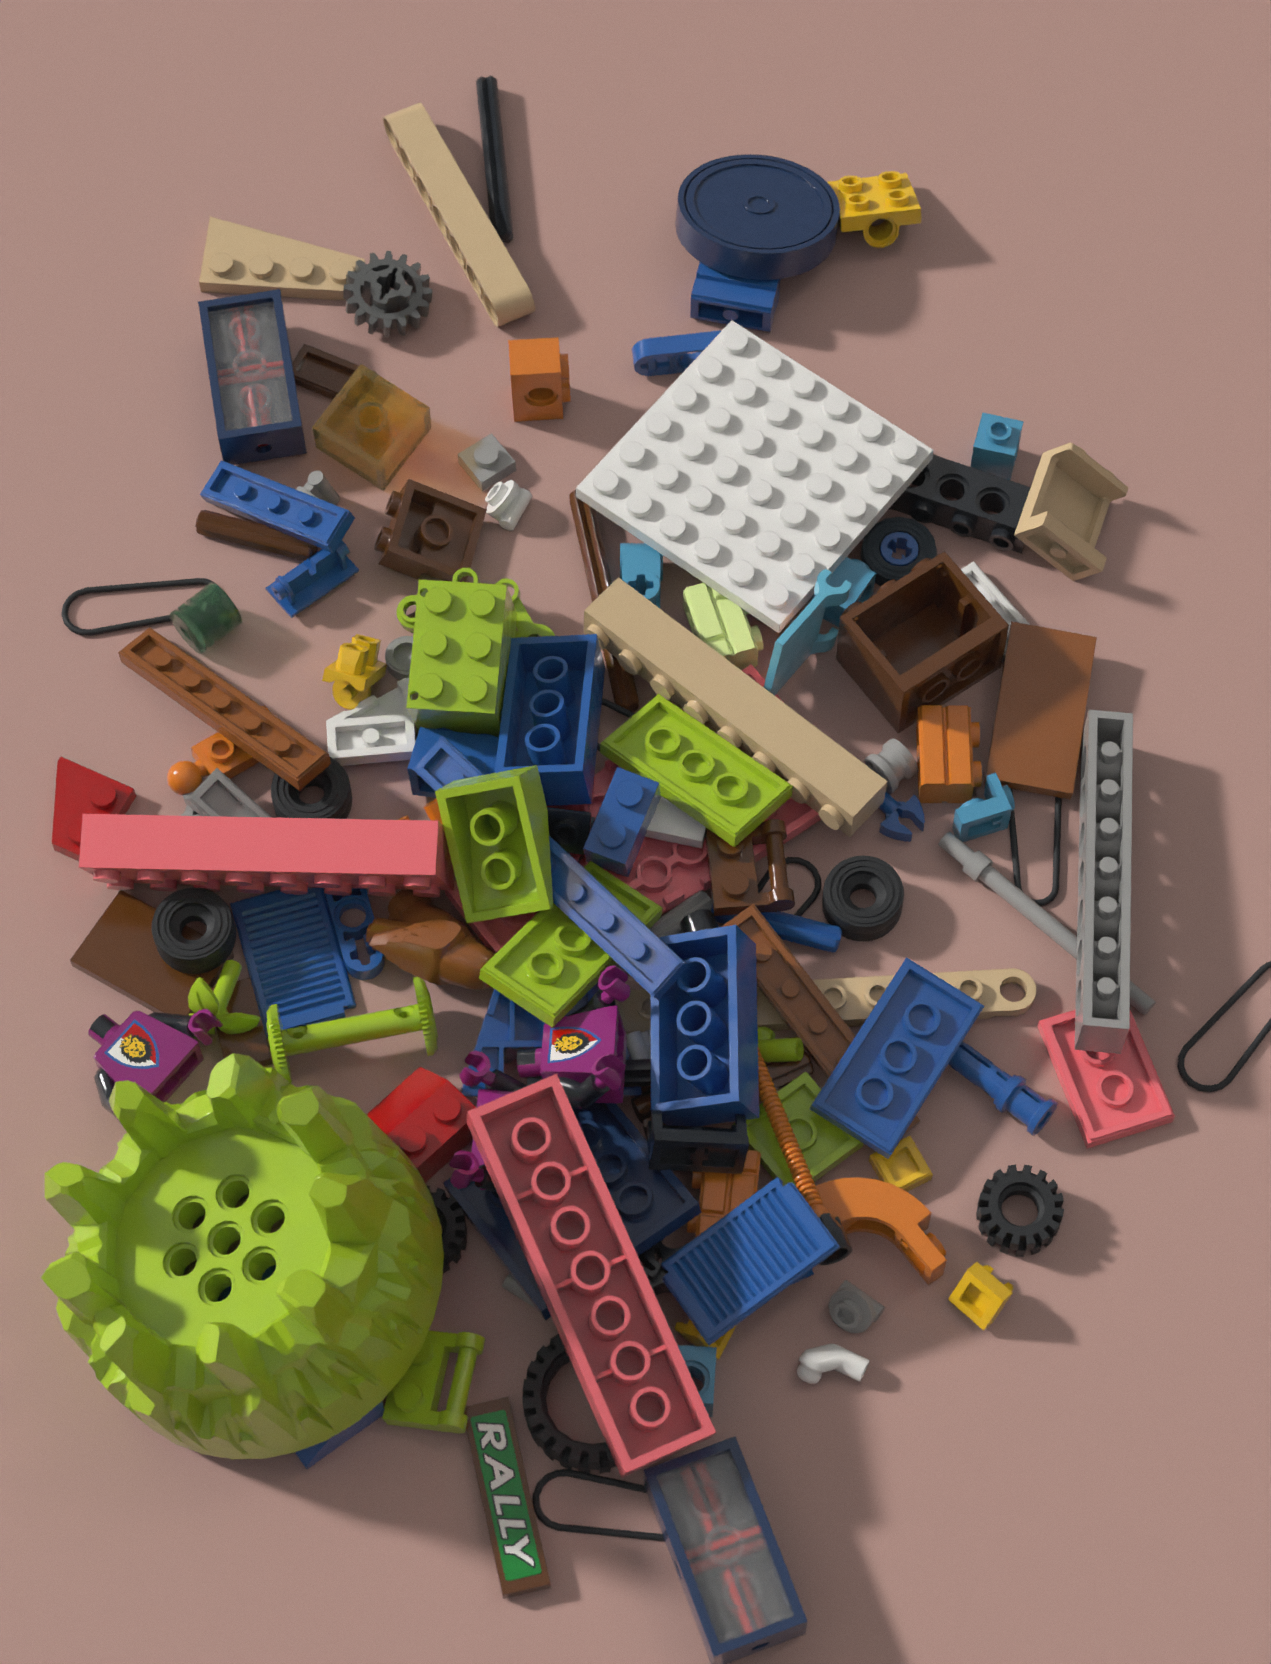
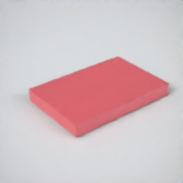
(1106, 1091)

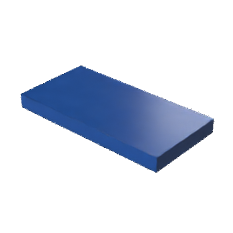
(896, 1058)

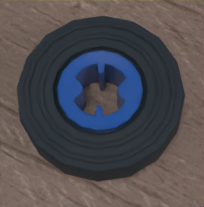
(894, 534)

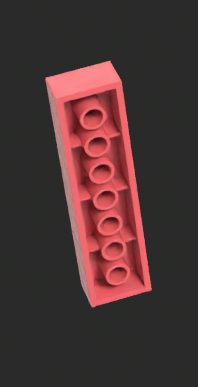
(267, 853)
(589, 1275)

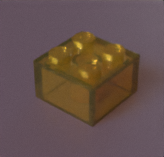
(372, 427)

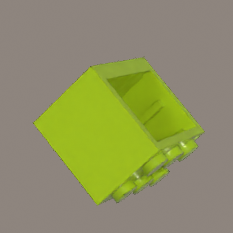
(460, 655)

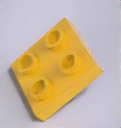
(875, 198)

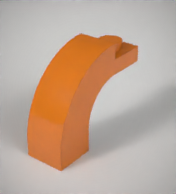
(888, 1212)

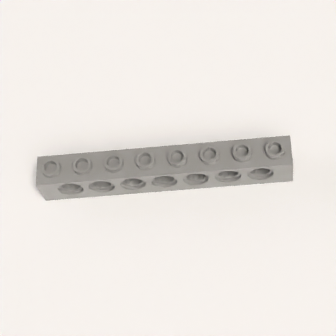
(1104, 883)

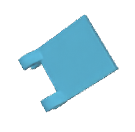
(803, 634)

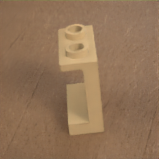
(1068, 510)

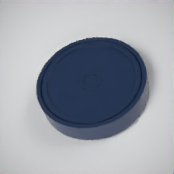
(757, 216)

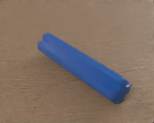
(799, 930)

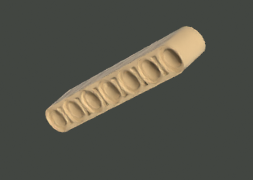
(459, 215)

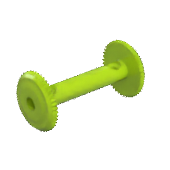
(351, 1030)

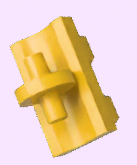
(355, 671)

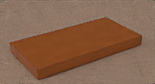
(1041, 709)

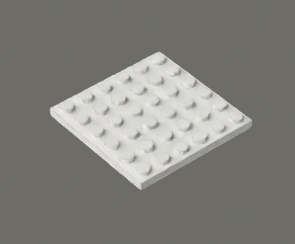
(754, 475)

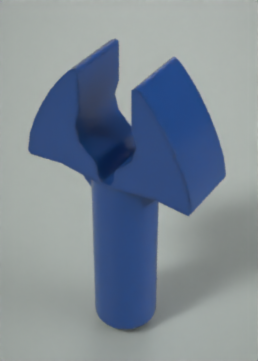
(893, 809)

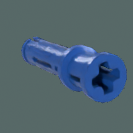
(1008, 1091)

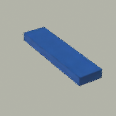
(277, 506)

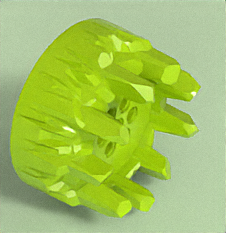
(281, 1354)

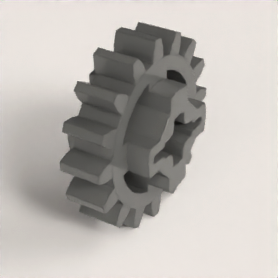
(397, 306)

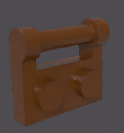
(734, 871)

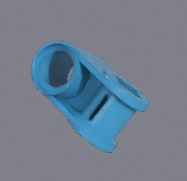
(642, 569)

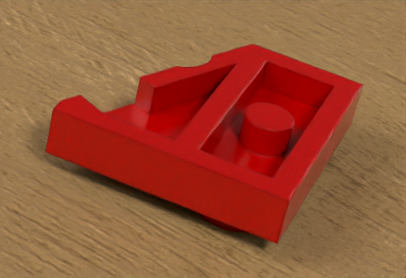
(80, 793)

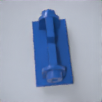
(312, 579)

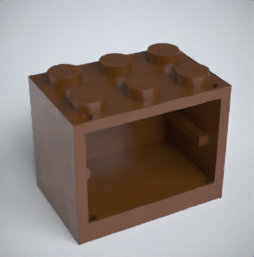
(921, 640)

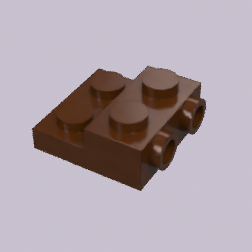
(429, 532)

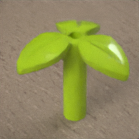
(216, 1001)

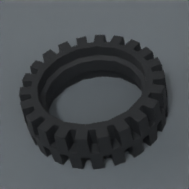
(541, 1426)

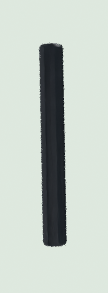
(494, 157)

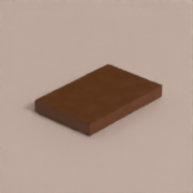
(126, 958)

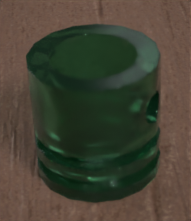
(206, 617)

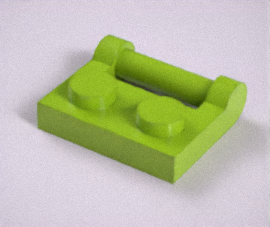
(417, 1394)

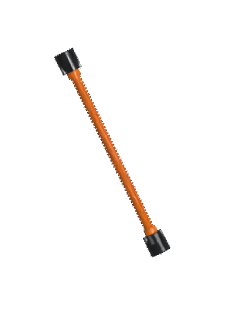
(703, 920)

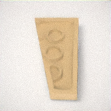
(256, 261)

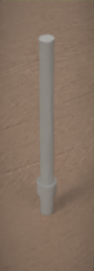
(980, 867)

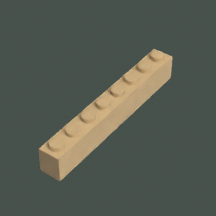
(734, 706)

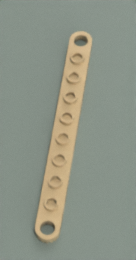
(857, 997)

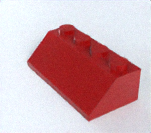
(425, 1120)

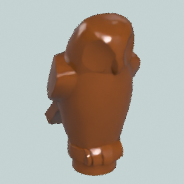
(429, 942)

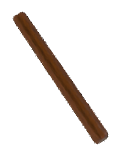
(599, 580)

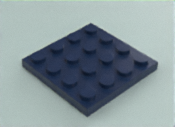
(646, 1199)

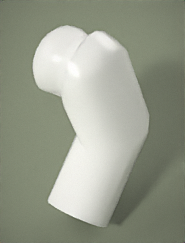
(829, 1358)

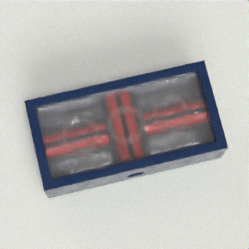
(252, 377)
(724, 1552)

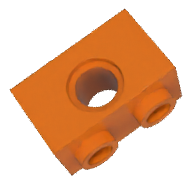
(538, 379)

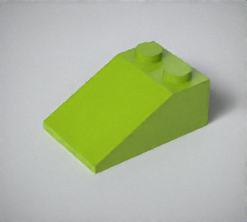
(498, 843)

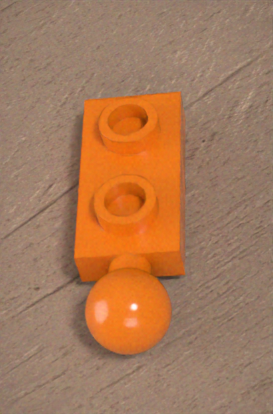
(209, 754)

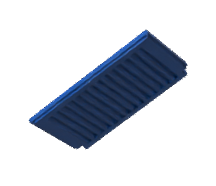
(293, 957)
(747, 1258)

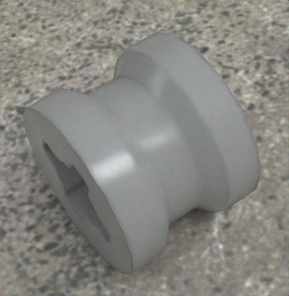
(893, 764)

